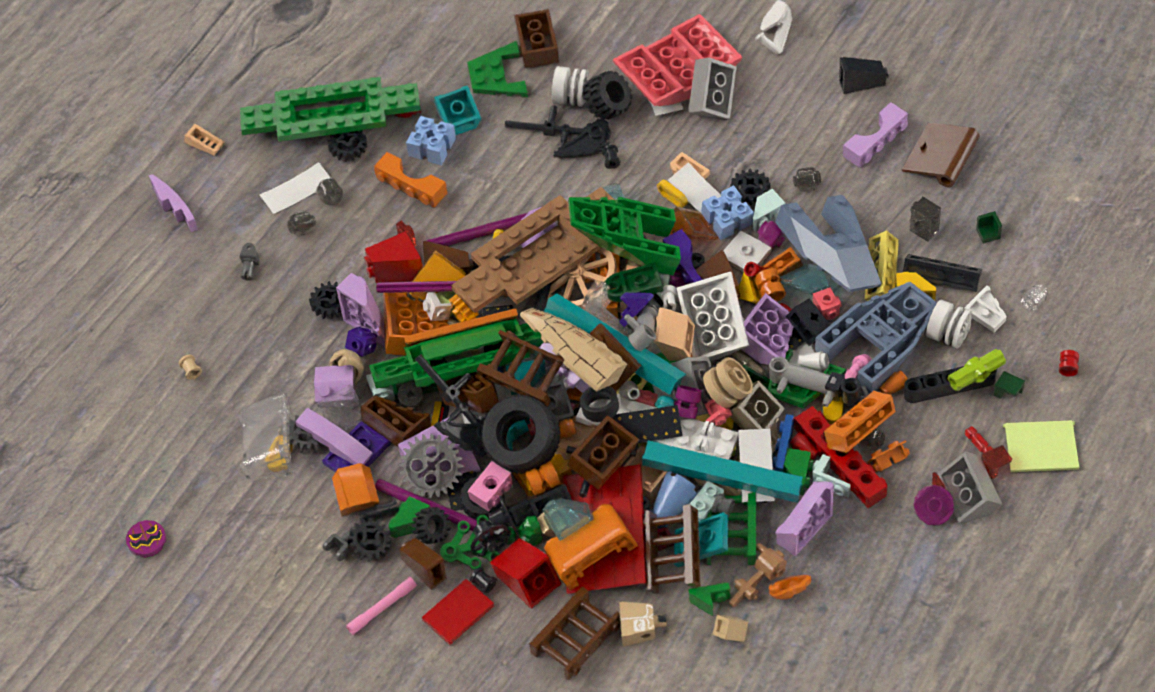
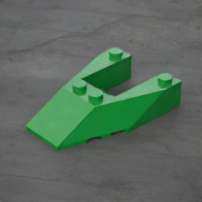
(620, 228)

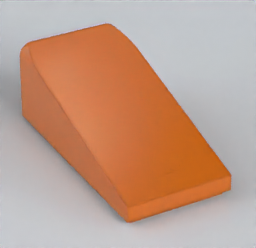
(785, 262)

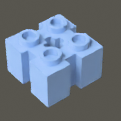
(431, 140)
(727, 212)

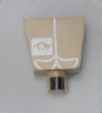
(638, 622)

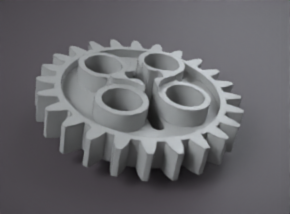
(418, 452)

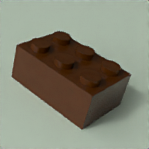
(536, 38)
(602, 452)

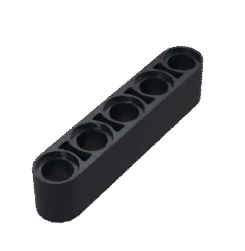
(941, 386)

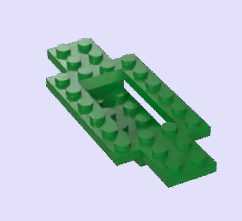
(333, 119)
(407, 368)

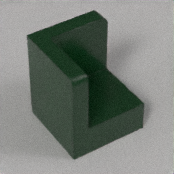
(989, 227)
(1009, 384)

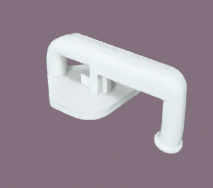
(781, 17)

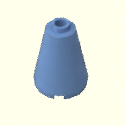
(672, 496)

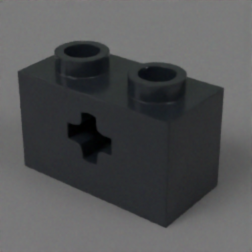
(807, 321)

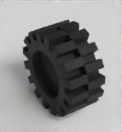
(440, 522)

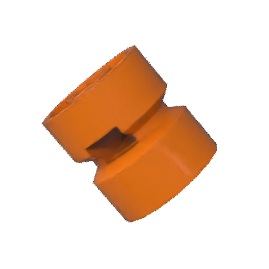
(769, 282)
(542, 478)

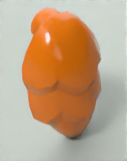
(789, 586)

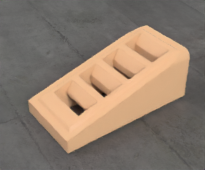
(202, 133)

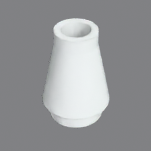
(814, 360)
(625, 390)

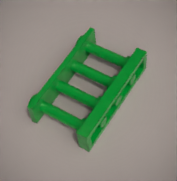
(749, 533)

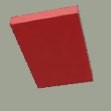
(457, 611)

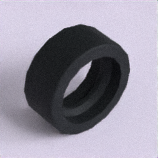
(599, 414)

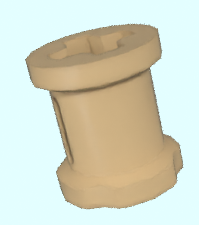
(188, 364)

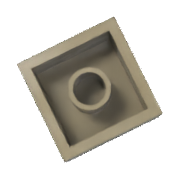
(756, 410)

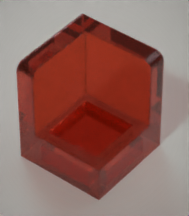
(995, 459)

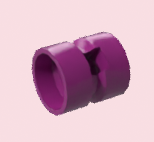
(688, 395)

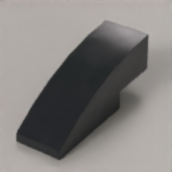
(535, 504)

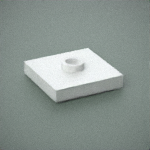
(746, 249)

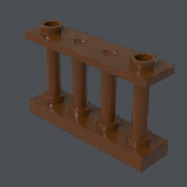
(523, 386)
(689, 556)
(566, 616)

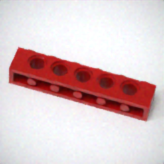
(842, 466)

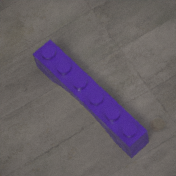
(685, 265)

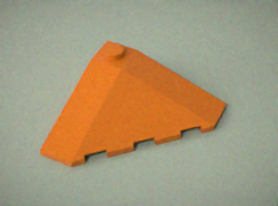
(404, 318)

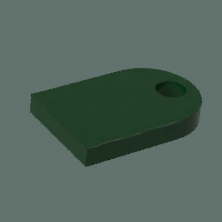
(635, 280)

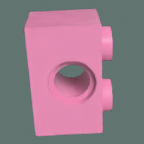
(495, 476)

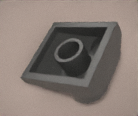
(560, 402)

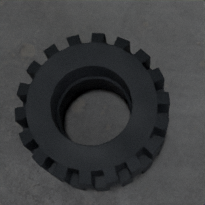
(597, 98)

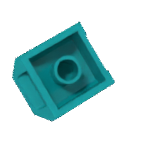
(458, 109)

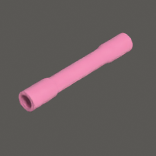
(363, 619)

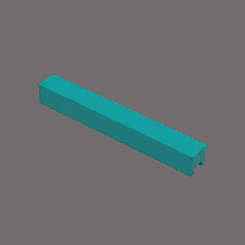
(652, 368)
(722, 471)

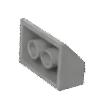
(712, 88)
(695, 369)
(970, 488)

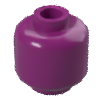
(771, 234)

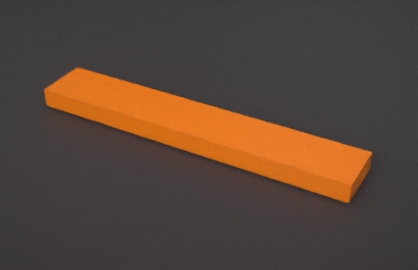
(417, 338)

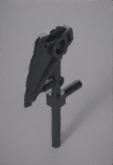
(589, 139)
(464, 434)

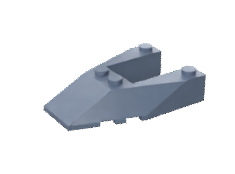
(840, 254)
(889, 322)

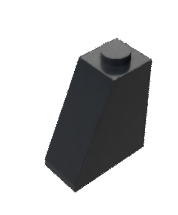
(861, 74)

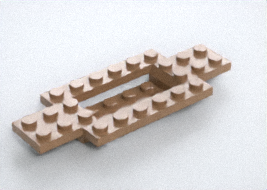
(532, 265)

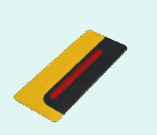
(440, 412)

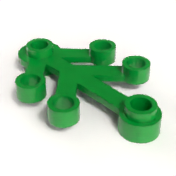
(459, 549)

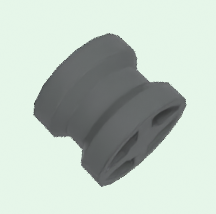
(723, 504)

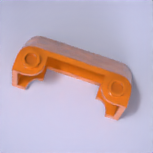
(588, 544)

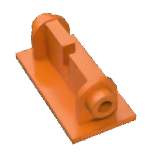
(896, 452)

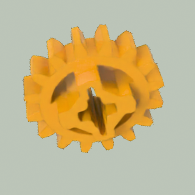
(461, 310)

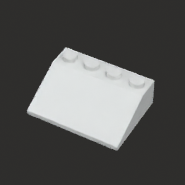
(716, 316)

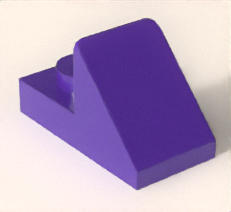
(635, 303)

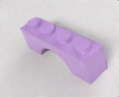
(862, 148)

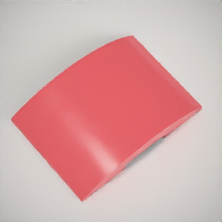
(667, 66)

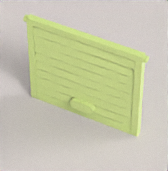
(1041, 446)

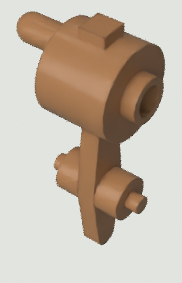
(768, 564)

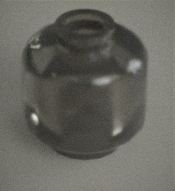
(807, 179)
(329, 191)
(301, 223)
(873, 440)

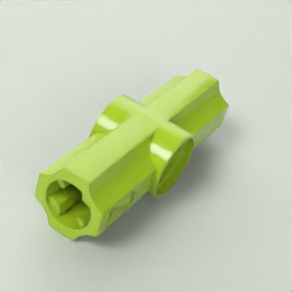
(976, 369)

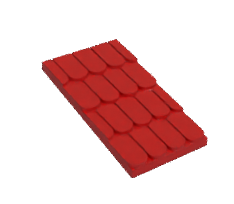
(625, 494)

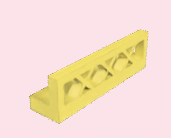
(885, 264)

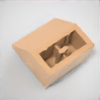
(674, 334)

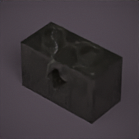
(925, 218)

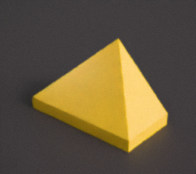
(749, 290)

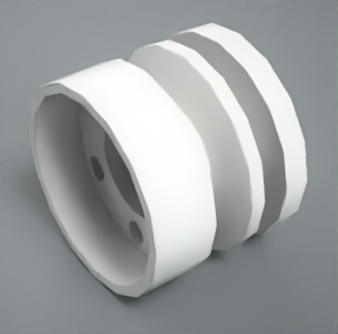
(569, 86)
(952, 325)

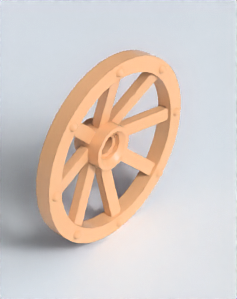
(579, 273)

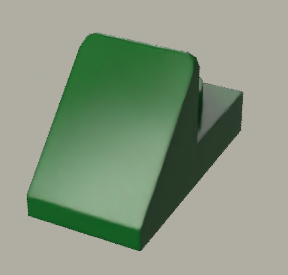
(704, 596)

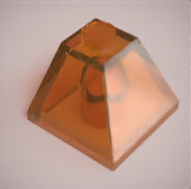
(693, 224)

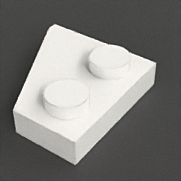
(987, 310)

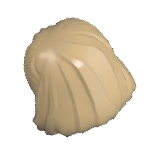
(348, 357)

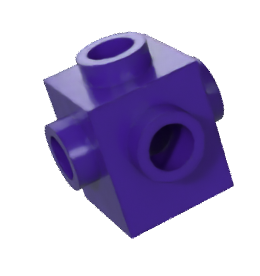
(361, 341)

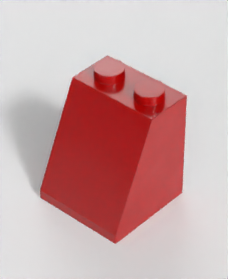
(393, 260)
(526, 572)

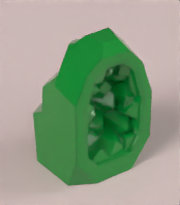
(531, 531)

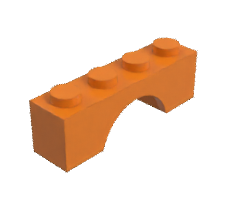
(428, 190)

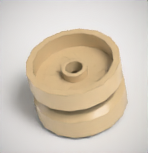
(728, 383)

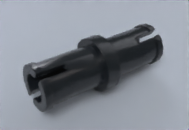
(379, 511)

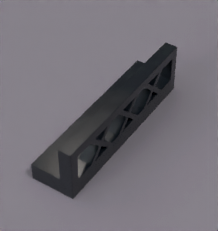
(943, 272)

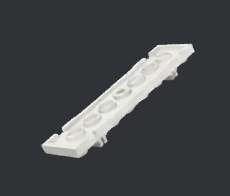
(697, 435)

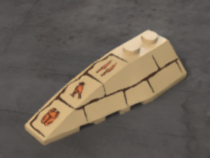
(581, 351)

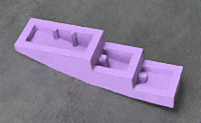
(170, 200)
(333, 437)

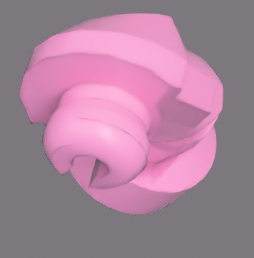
(857, 364)

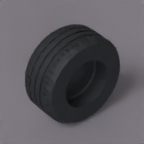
(500, 420)

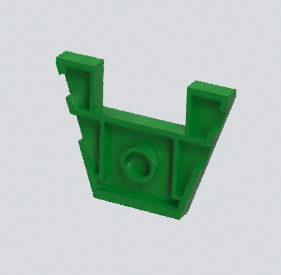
(488, 73)
(798, 395)

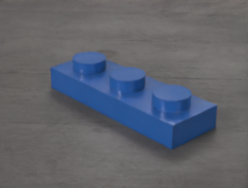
(782, 444)

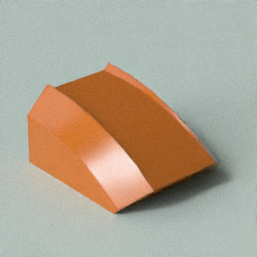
(354, 488)

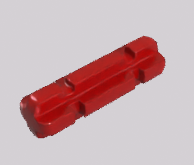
(977, 439)

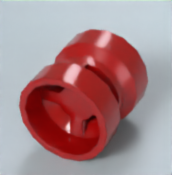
(1068, 365)

